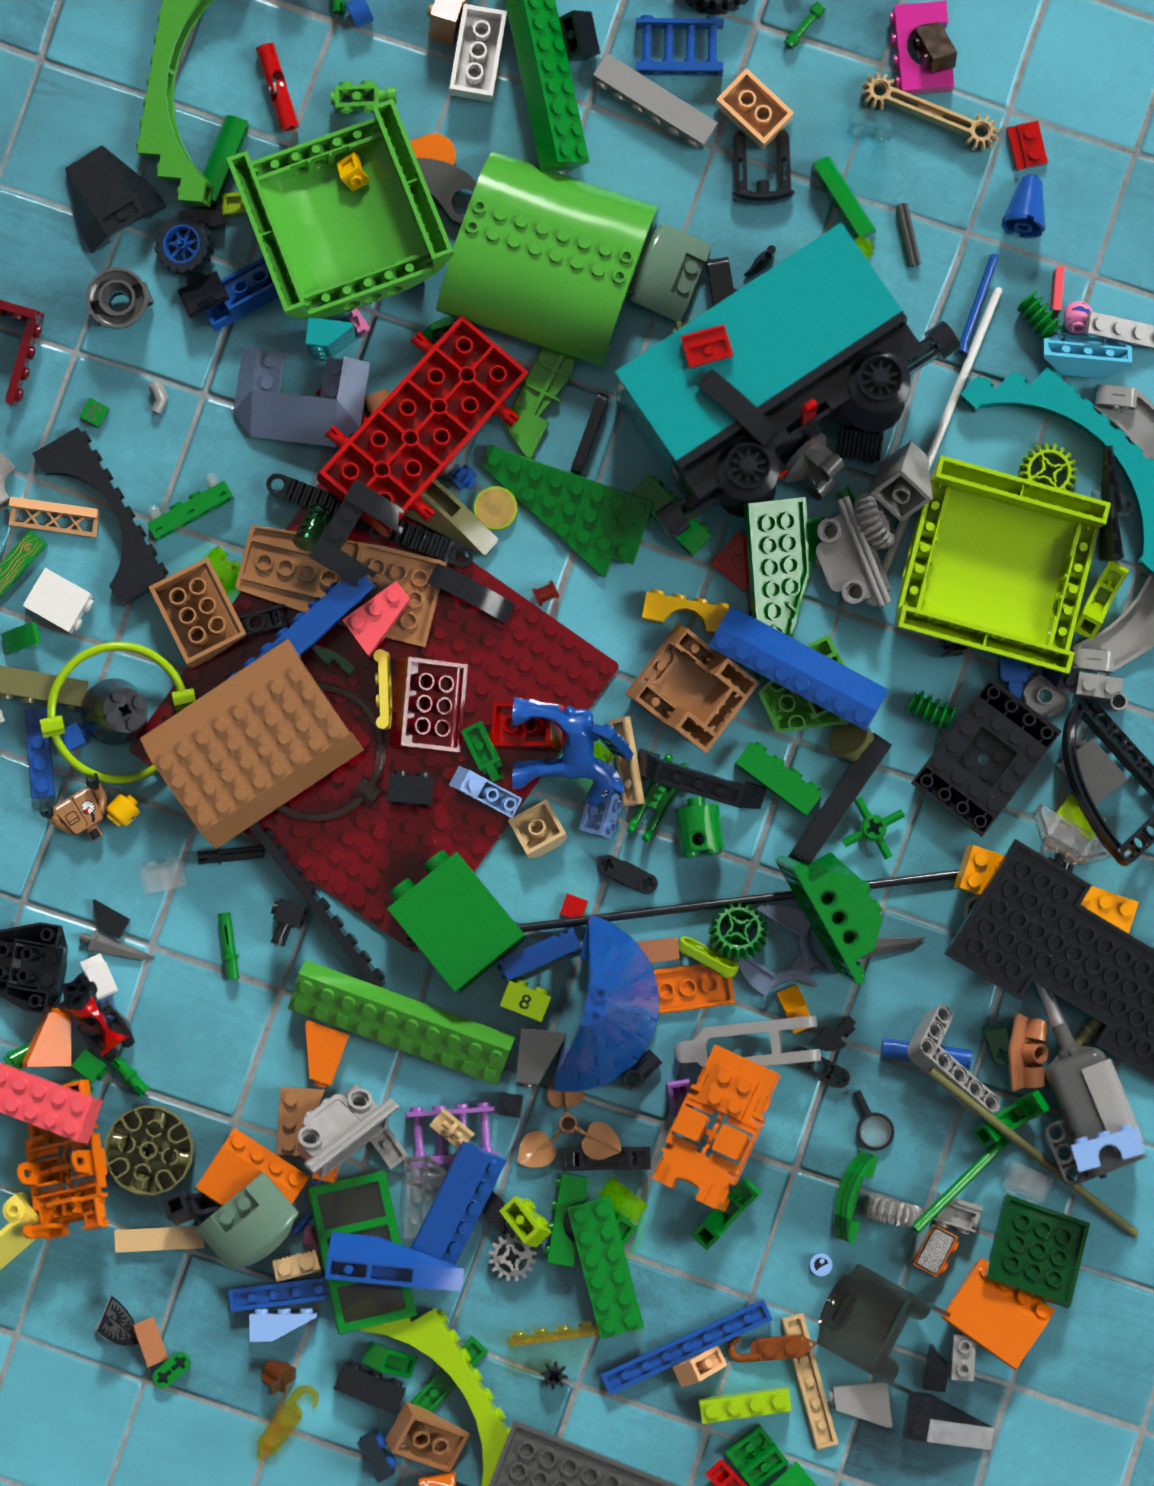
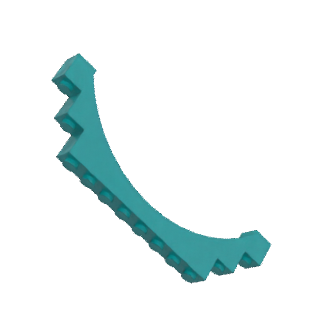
(1061, 400)

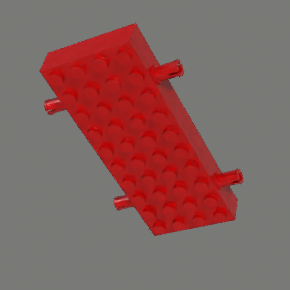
(426, 420)

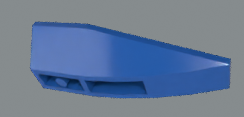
(387, 1263)

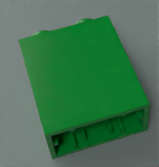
(454, 920)

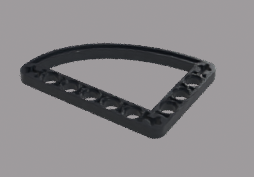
(1079, 787)

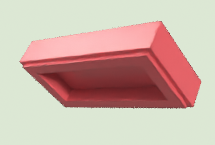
(1057, 289)

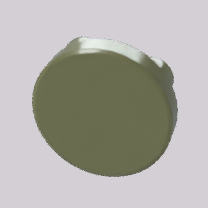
(849, 741)

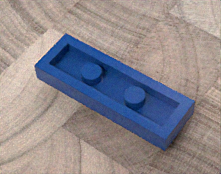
(612, 741)

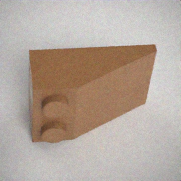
(426, 1437)

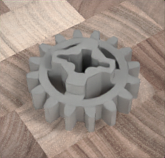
(500, 1259)

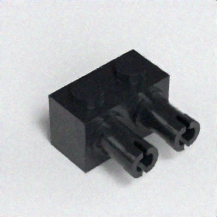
(287, 916)

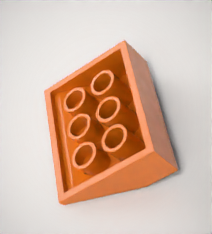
(240, 1163)
(997, 1316)

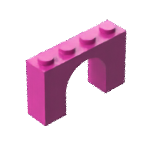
(911, 76)

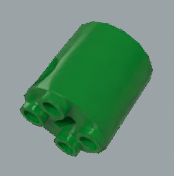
(698, 820)

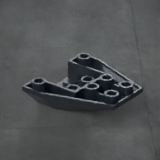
(108, 196)
(32, 965)

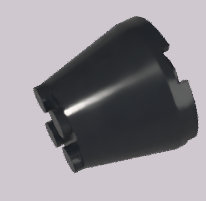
(102, 715)

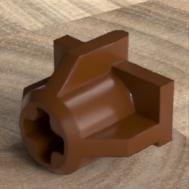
(277, 1376)

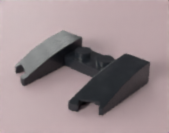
(356, 502)

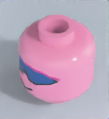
(1076, 316)

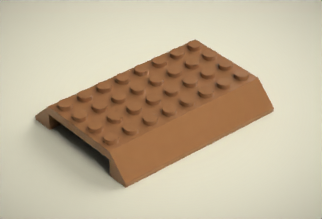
(250, 745)

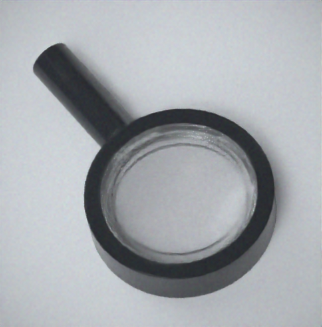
(873, 1129)

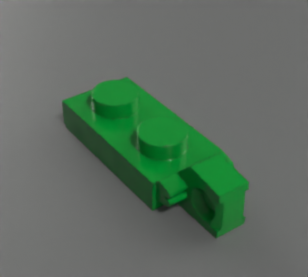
(483, 750)

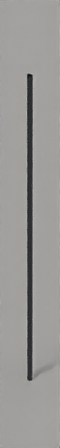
(713, 904)

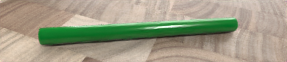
(959, 1185)

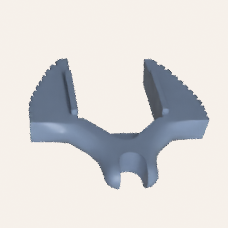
(798, 924)

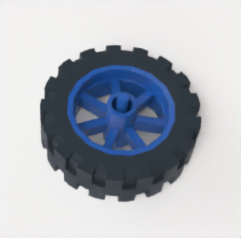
(200, 256)

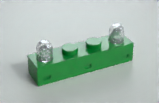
(185, 513)

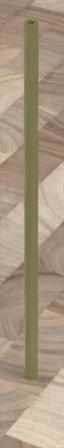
(1030, 1150)

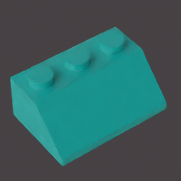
(328, 337)

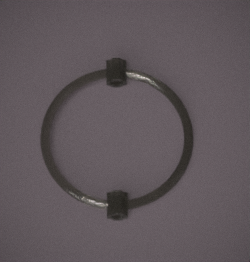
(365, 790)

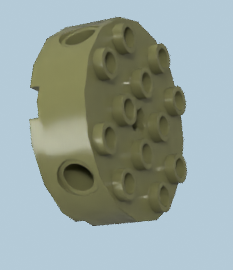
(130, 1161)

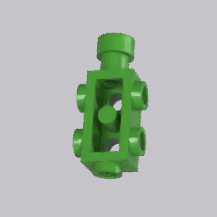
(357, 94)

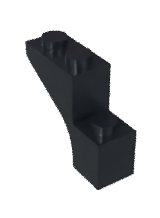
(185, 1207)

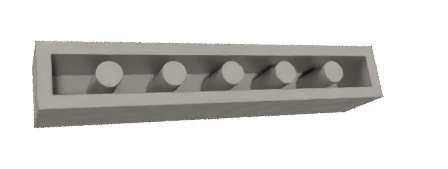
(654, 101)

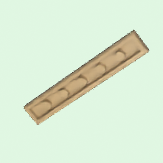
(811, 1387)

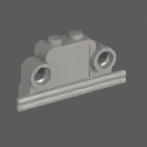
(850, 560)
(341, 1128)

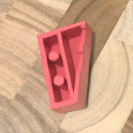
(377, 616)

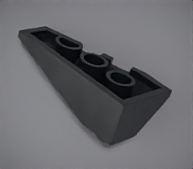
(941, 1423)

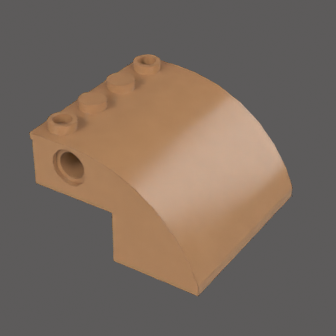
(691, 688)

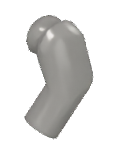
(160, 395)

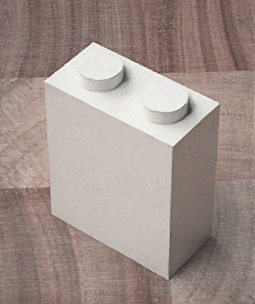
(59, 601)

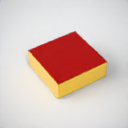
(573, 906)

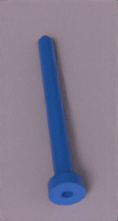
(977, 304)

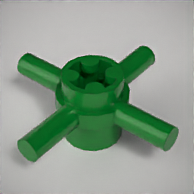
(865, 824)

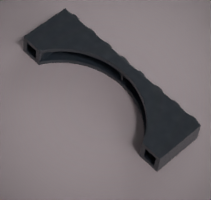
(74, 458)

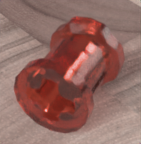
(545, 593)

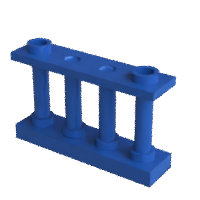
(668, 65)

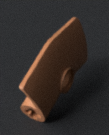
(1028, 1052)

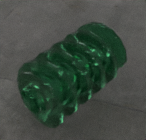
(312, 526)

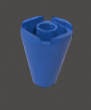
(1026, 209)

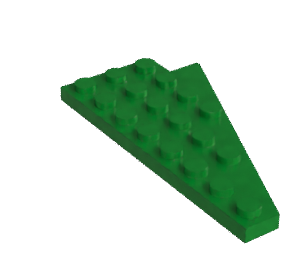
(584, 513)

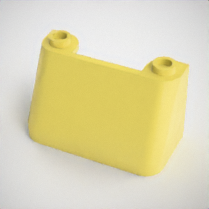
(18, 1212)

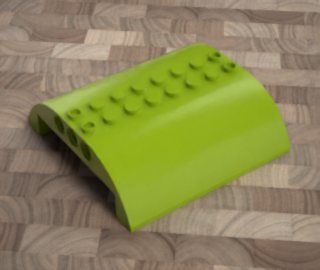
(999, 564)

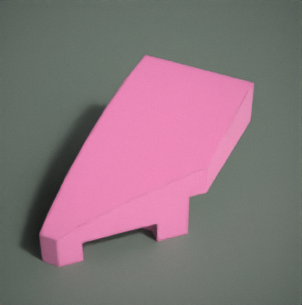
(360, 324)

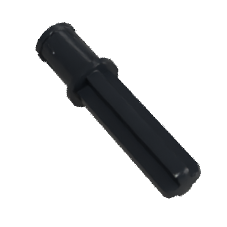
(230, 854)

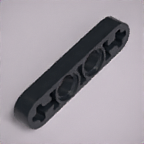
(589, 433)

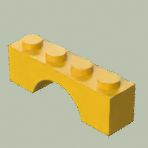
(660, 606)

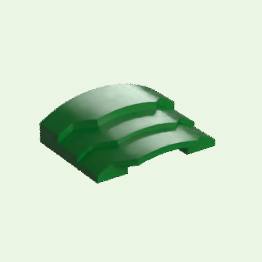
(847, 1194)

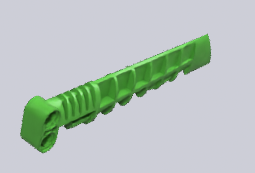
(544, 382)

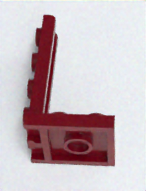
(26, 349)

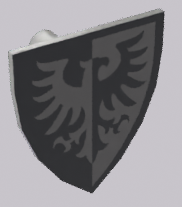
(116, 1324)

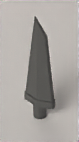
(107, 945)
(888, 945)

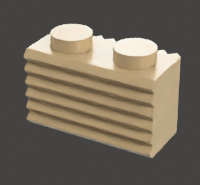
(297, 1265)

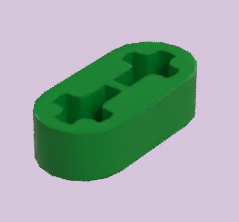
(168, 1366)

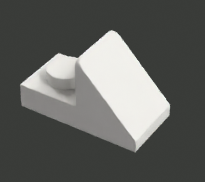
(97, 970)

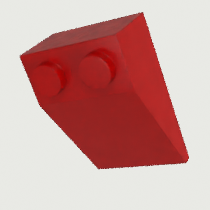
(532, 734)

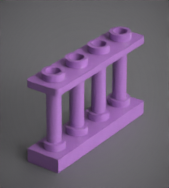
(442, 1155)

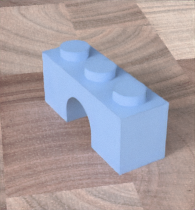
(1126, 1140)

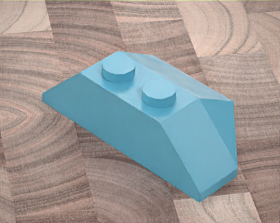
(1086, 355)

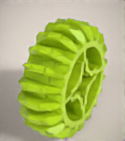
(1044, 463)

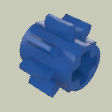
(463, 477)

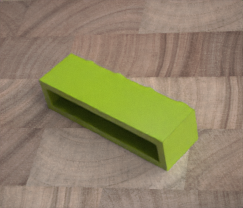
(744, 1404)

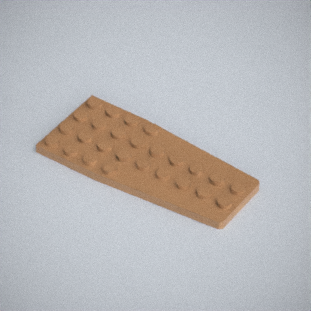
(288, 576)

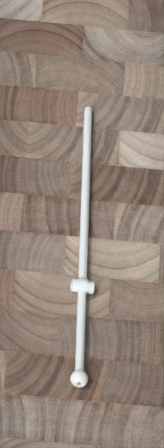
(946, 416)

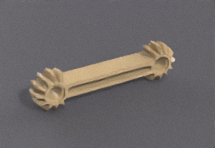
(929, 112)

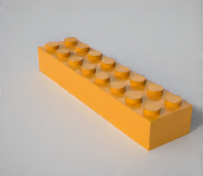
(980, 864)

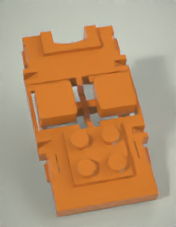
(733, 1089)
(57, 1205)

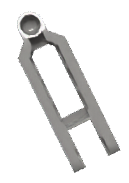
(696, 1050)

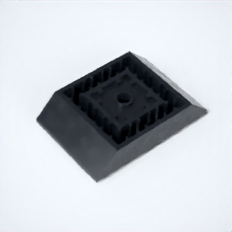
(993, 725)

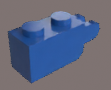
(1013, 673)

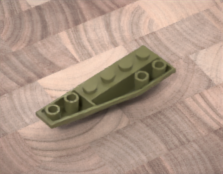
(454, 520)

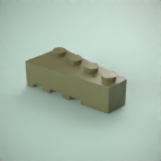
(36, 686)

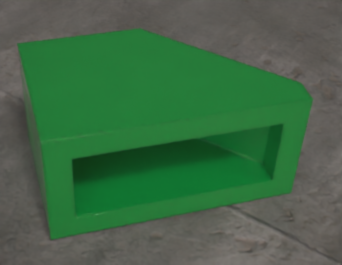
(389, 1360)

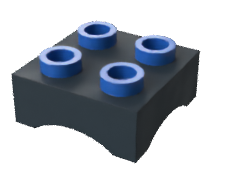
(374, 1446)

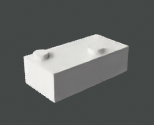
(477, 53)

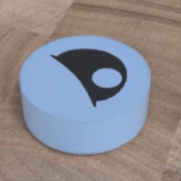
(820, 1264)

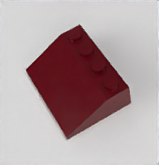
(428, 704)

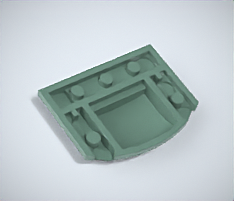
(668, 271)
(249, 1224)

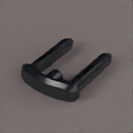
(763, 195)

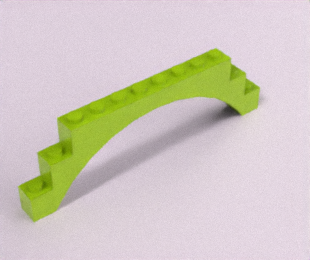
(434, 1338)

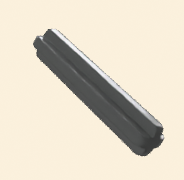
(908, 235)

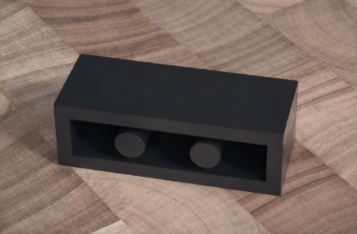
(370, 1386)

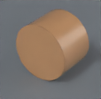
(375, 399)

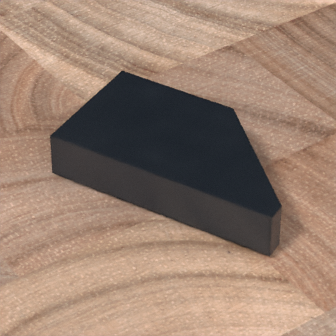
(110, 920)

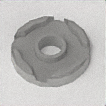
(1045, 709)

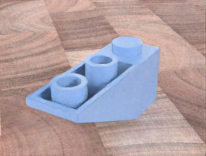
(485, 791)
(270, 1326)

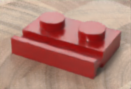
(1027, 145)
(707, 346)

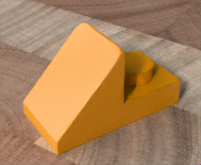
(793, 1004)

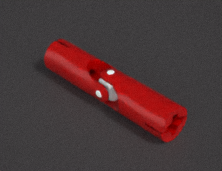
(278, 90)

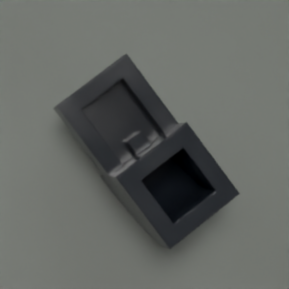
(831, 1040)

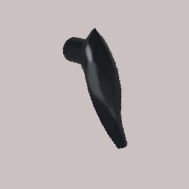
(761, 261)

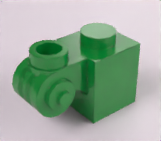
(90, 1067)

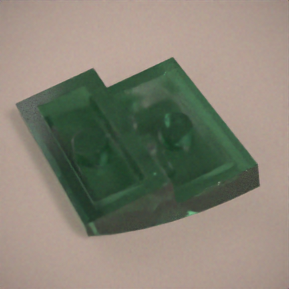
(330, 658)

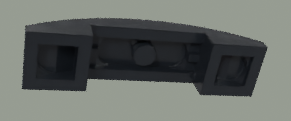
(738, 406)
(471, 592)
(629, 1158)

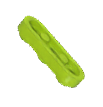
(707, 956)

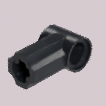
(642, 1069)

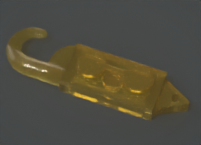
(284, 1422)

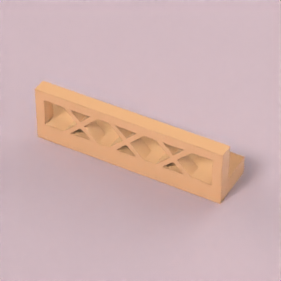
(57, 509)

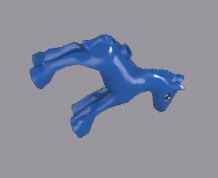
(577, 753)

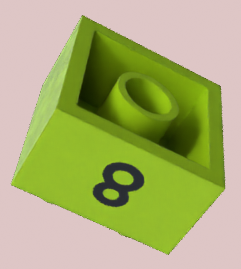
(525, 1000)

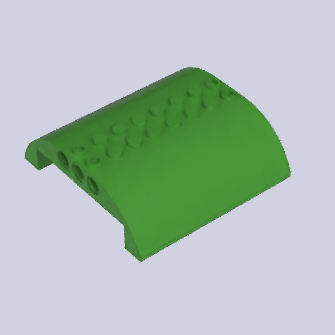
(337, 245)
(545, 257)

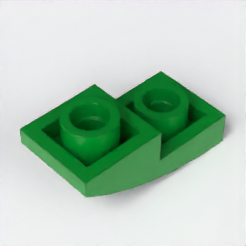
(21, 638)

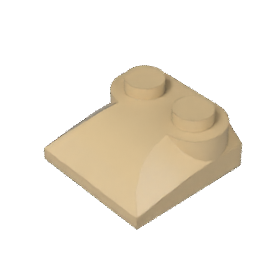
(538, 830)

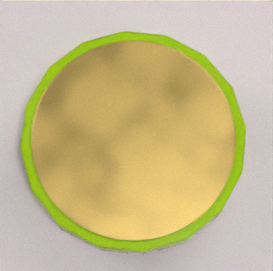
(495, 507)

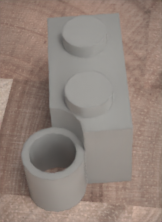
(1100, 688)

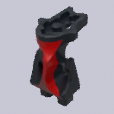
(108, 1031)

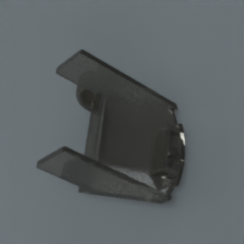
(866, 1319)

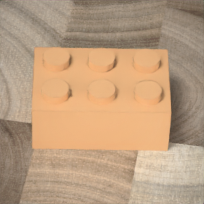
(754, 109)

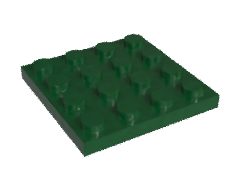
(1037, 1251)

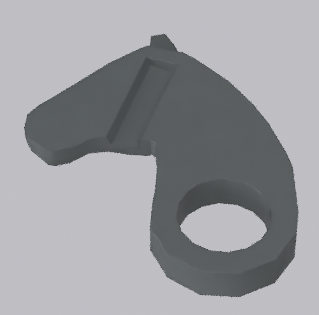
(444, 181)

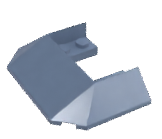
(293, 417)

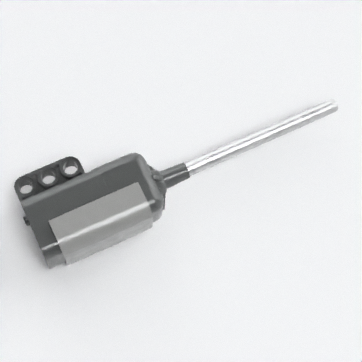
(1086, 1098)

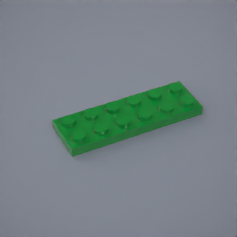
(605, 1267)

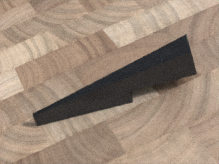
(1110, 537)

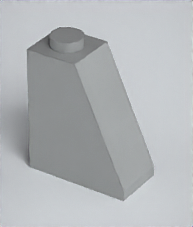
(863, 1400)

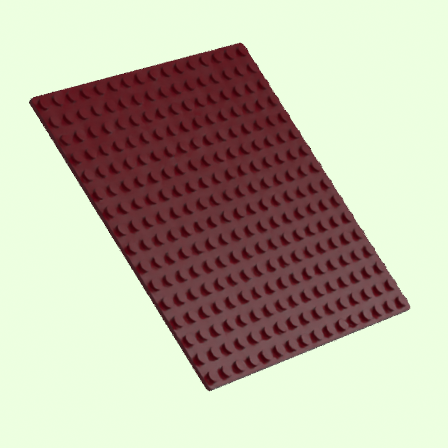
(382, 845)

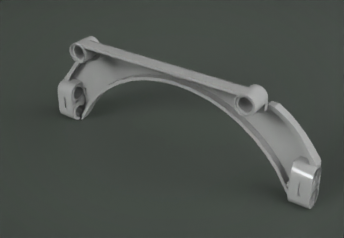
(1134, 629)

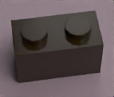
(935, 47)

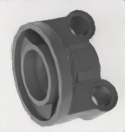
(110, 284)
(814, 467)

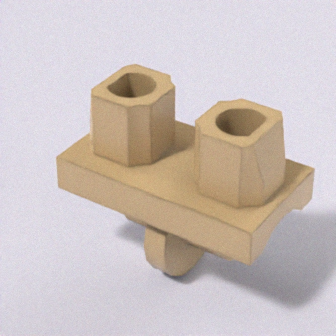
(451, 1128)

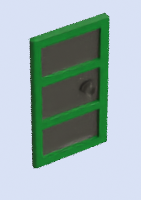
(363, 1208)

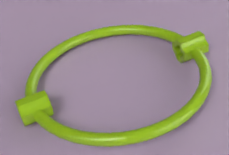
(54, 726)

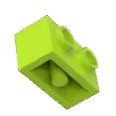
(525, 1221)

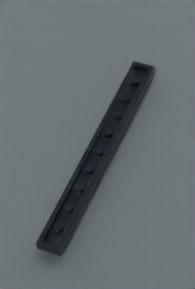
(319, 905)

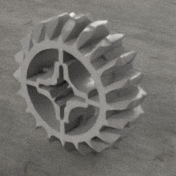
(875, 521)
(890, 1211)

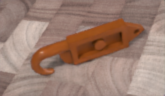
(773, 1348)

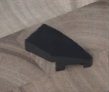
(936, 1371)

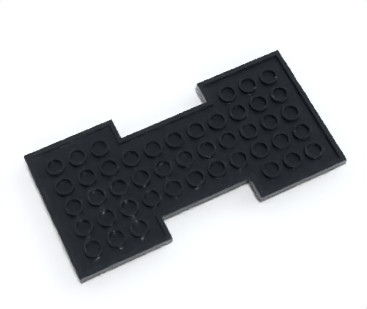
(1036, 930)

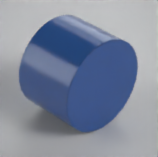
(359, 12)

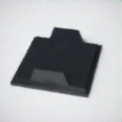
(202, 293)

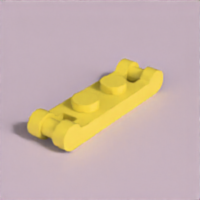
(384, 681)

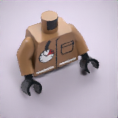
(80, 811)

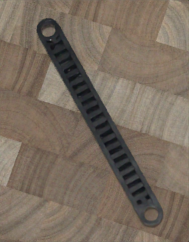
(411, 536)

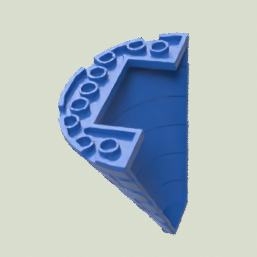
(617, 1011)

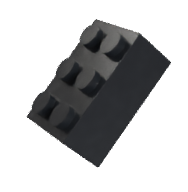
(411, 790)

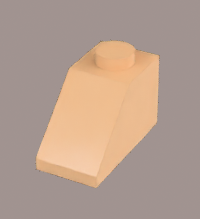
(699, 1367)

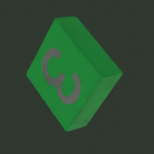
(94, 412)

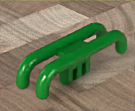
(657, 799)

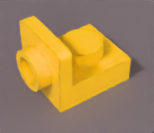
(352, 172)

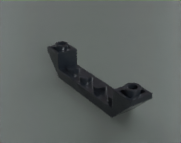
(700, 783)

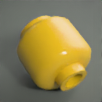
(123, 810)

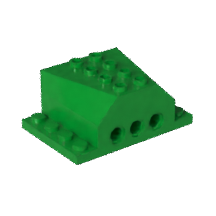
(837, 909)

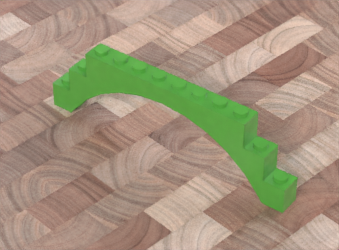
(158, 126)

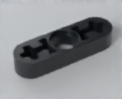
(831, 1080)

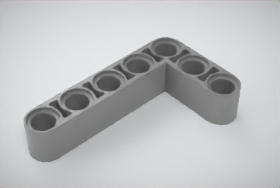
(927, 1053)

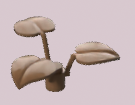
(598, 1144)

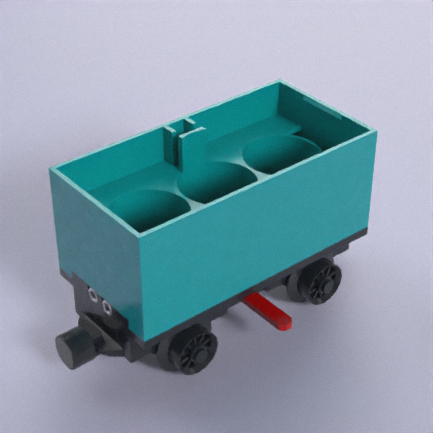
(808, 349)

